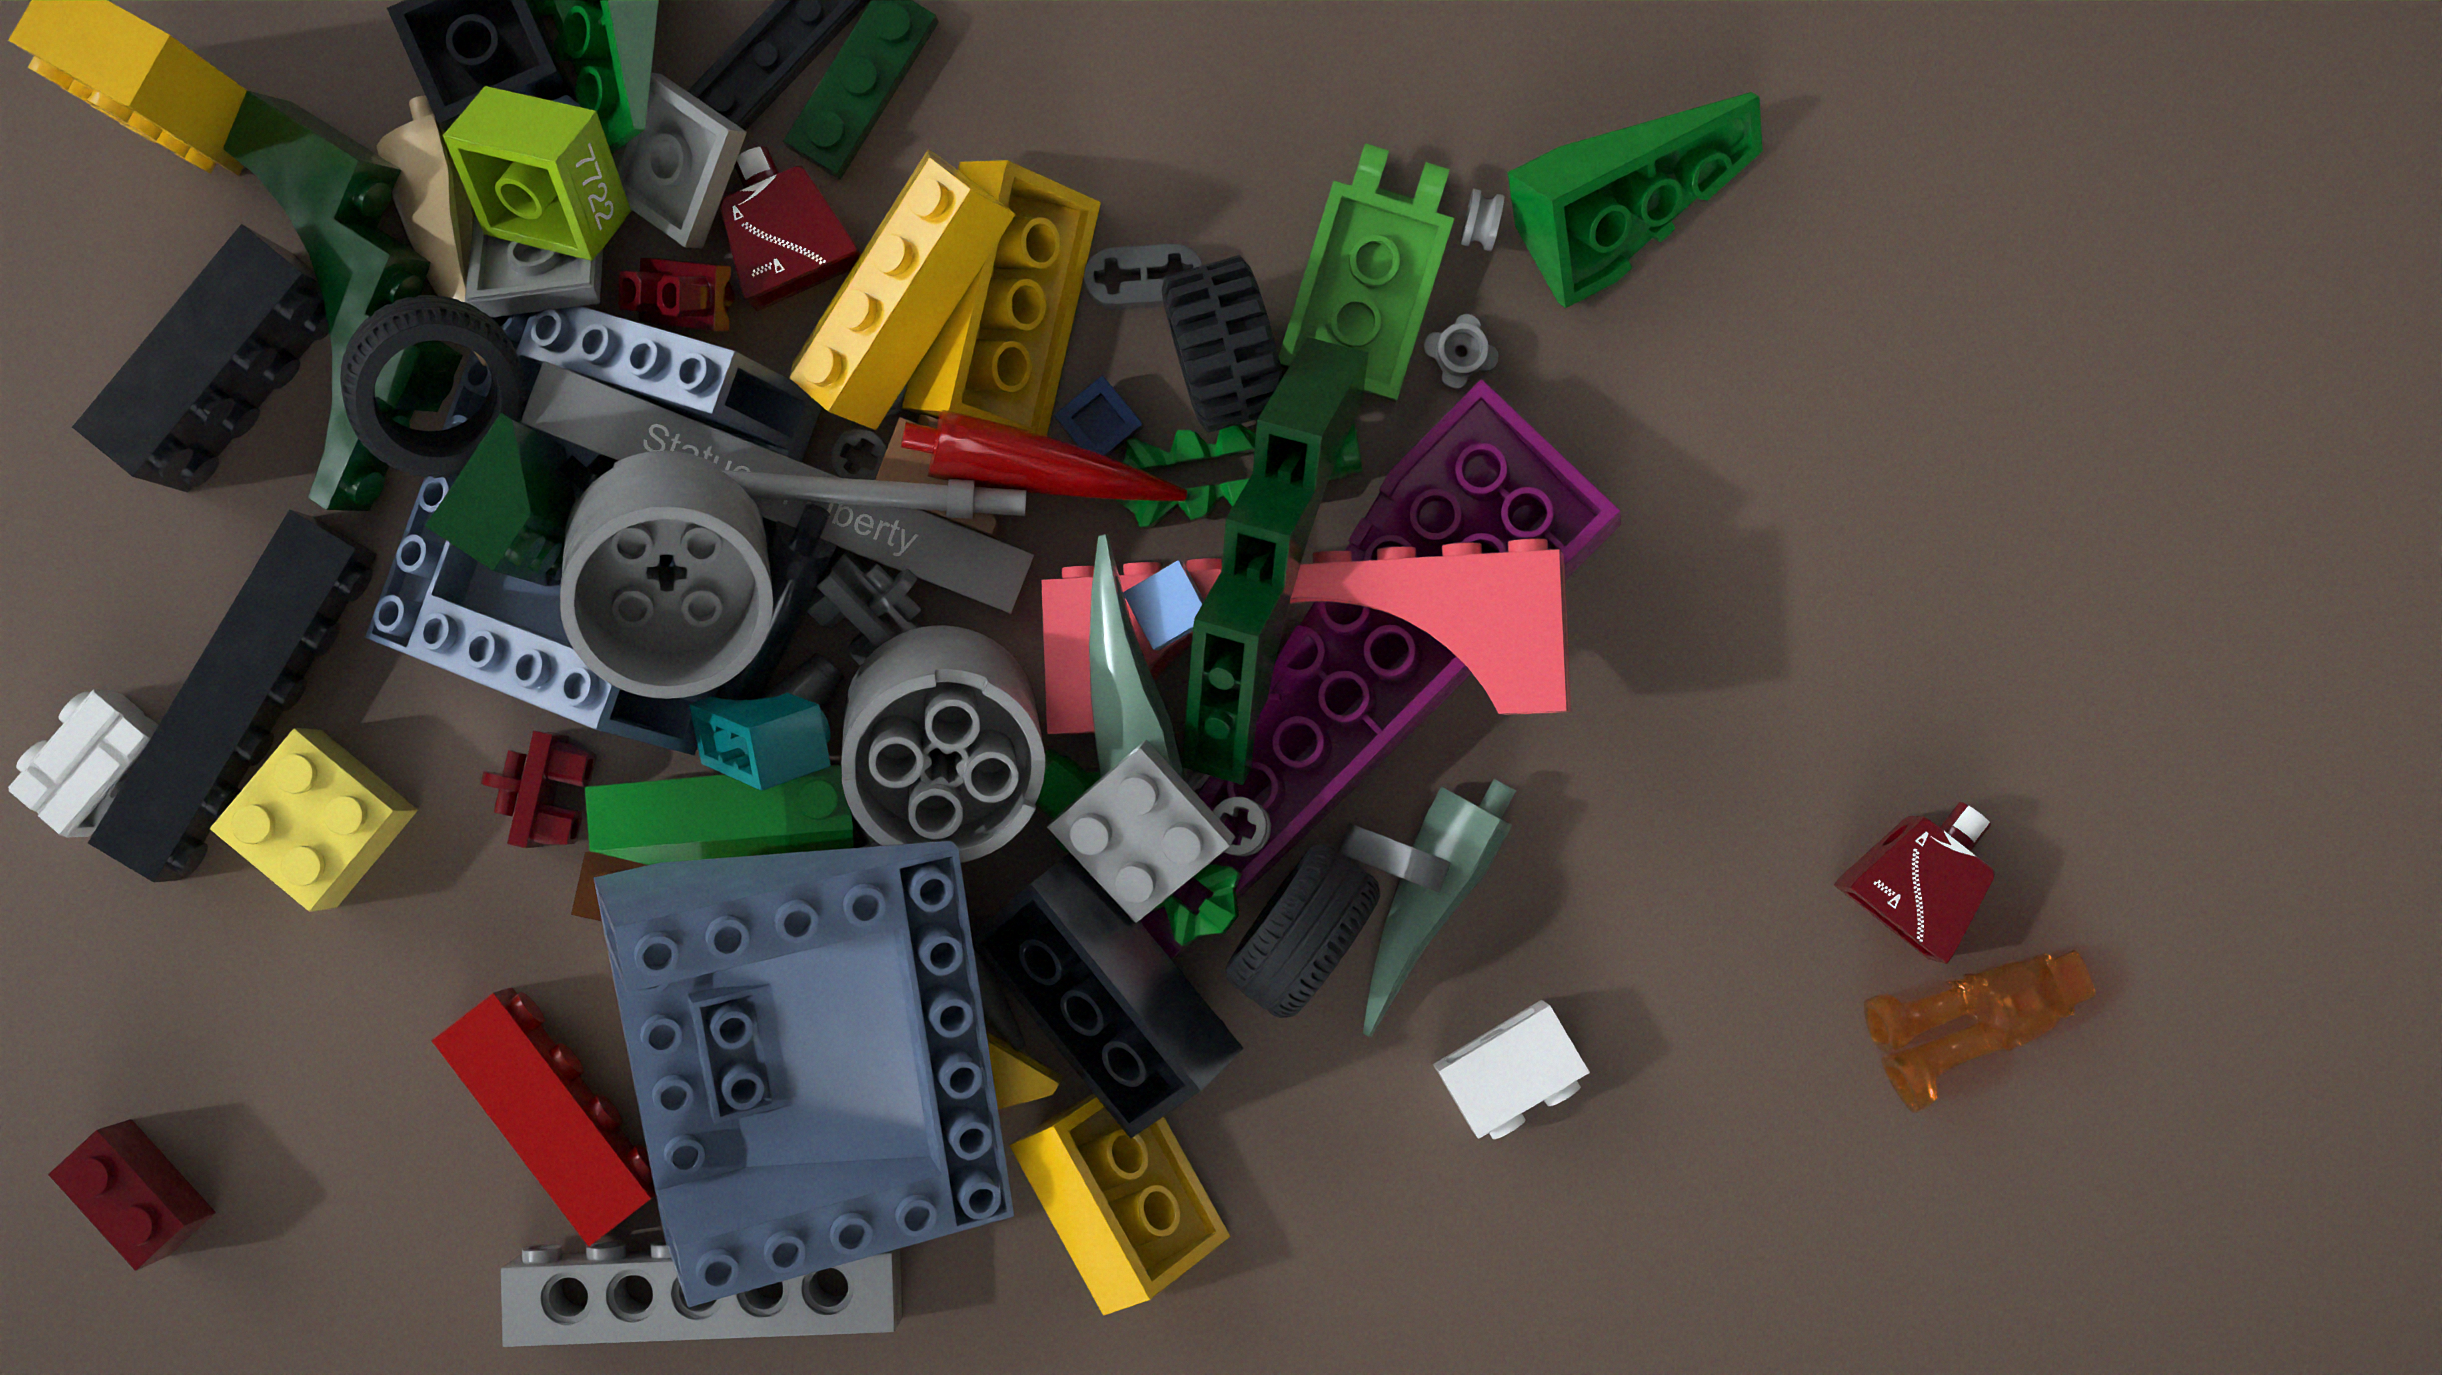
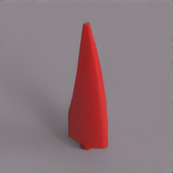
(1028, 461)

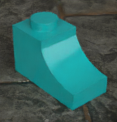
(761, 738)

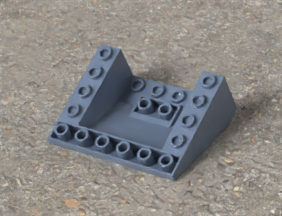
(510, 629)
(805, 1057)

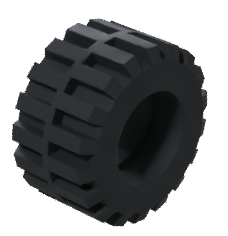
(1222, 341)

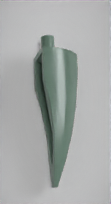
(1121, 685)
(1469, 840)

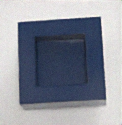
(1099, 419)

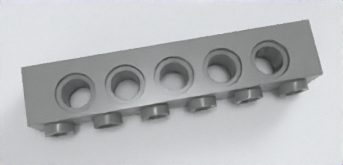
(540, 1314)

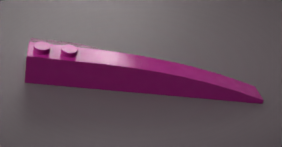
(1366, 679)

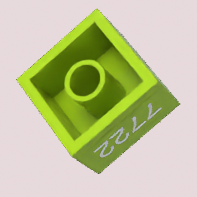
(538, 172)

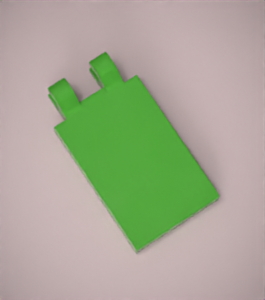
(1372, 271)

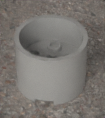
(654, 624)
(948, 694)

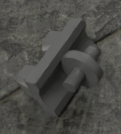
(868, 600)

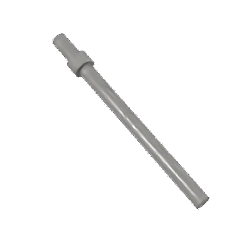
(957, 498)

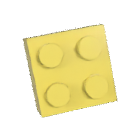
(313, 819)

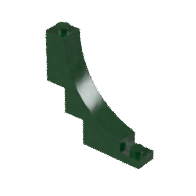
(1262, 552)

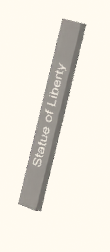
(898, 537)

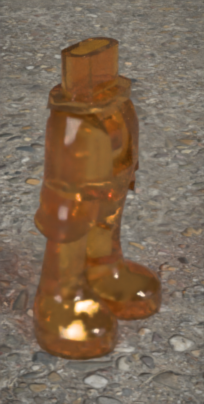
(2006, 1002)

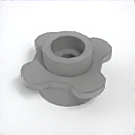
(1464, 333)

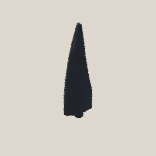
(796, 567)

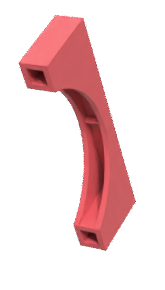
(1489, 609)

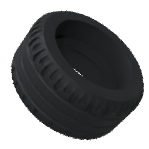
(413, 322)
(1303, 931)

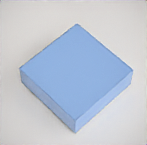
(1165, 604)

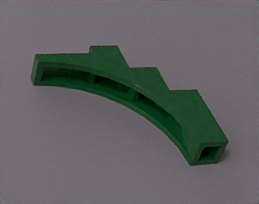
(335, 201)

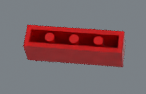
(549, 1112)

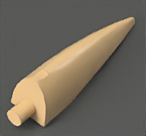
(431, 200)

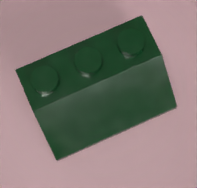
(510, 504)

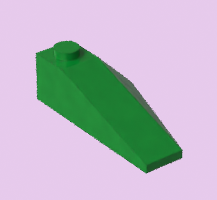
(612, 58)
(1612, 193)
(718, 818)

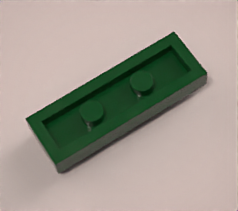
(860, 83)

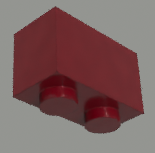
(132, 1193)

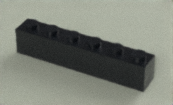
(234, 699)

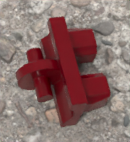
(678, 293)
(535, 816)

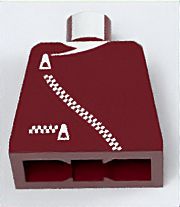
(782, 232)
(1924, 880)

